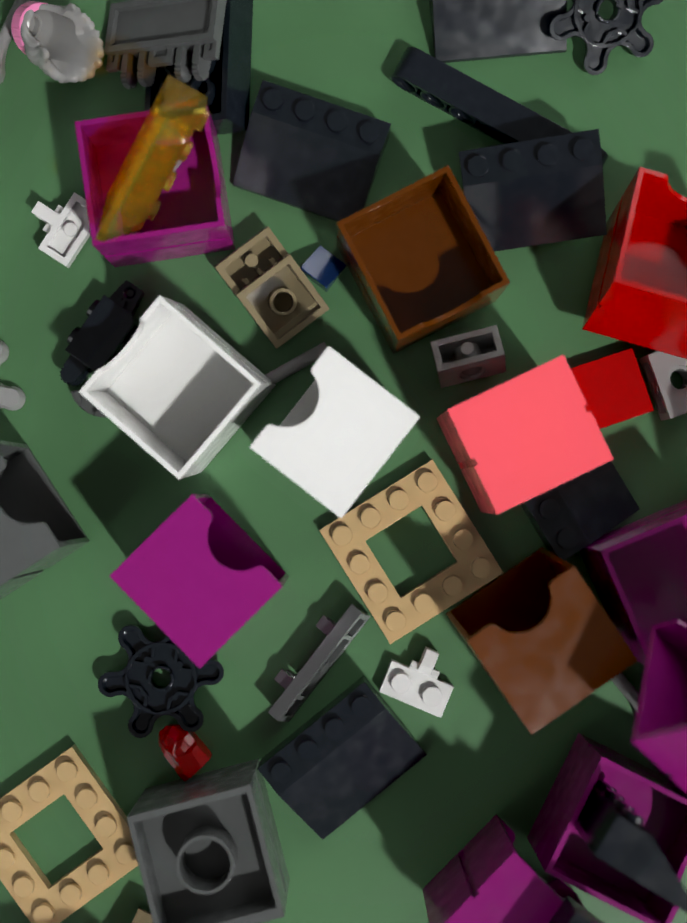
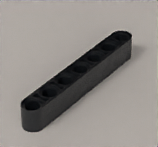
(471, 100)

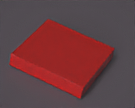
(613, 388)

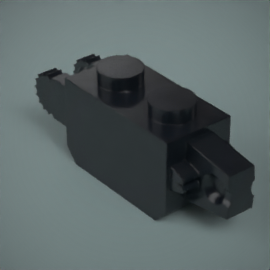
(103, 334)

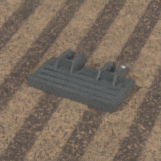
(163, 34)

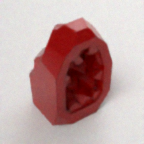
(183, 750)

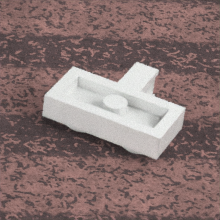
(65, 229)
(418, 683)

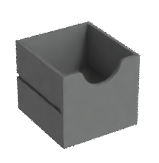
(33, 519)
(210, 849)

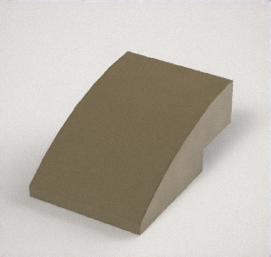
(271, 287)

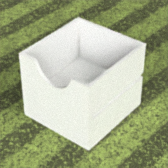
(177, 388)
(336, 433)

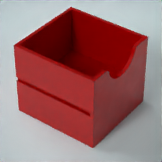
(643, 268)

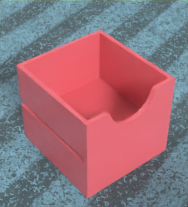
(524, 437)

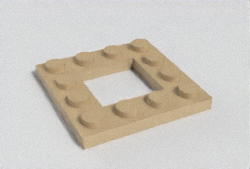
(473, 565)
(19, 872)

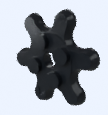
(603, 35)
(153, 700)

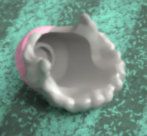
(58, 40)

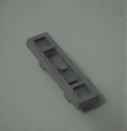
(302, 685)

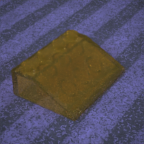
(152, 158)

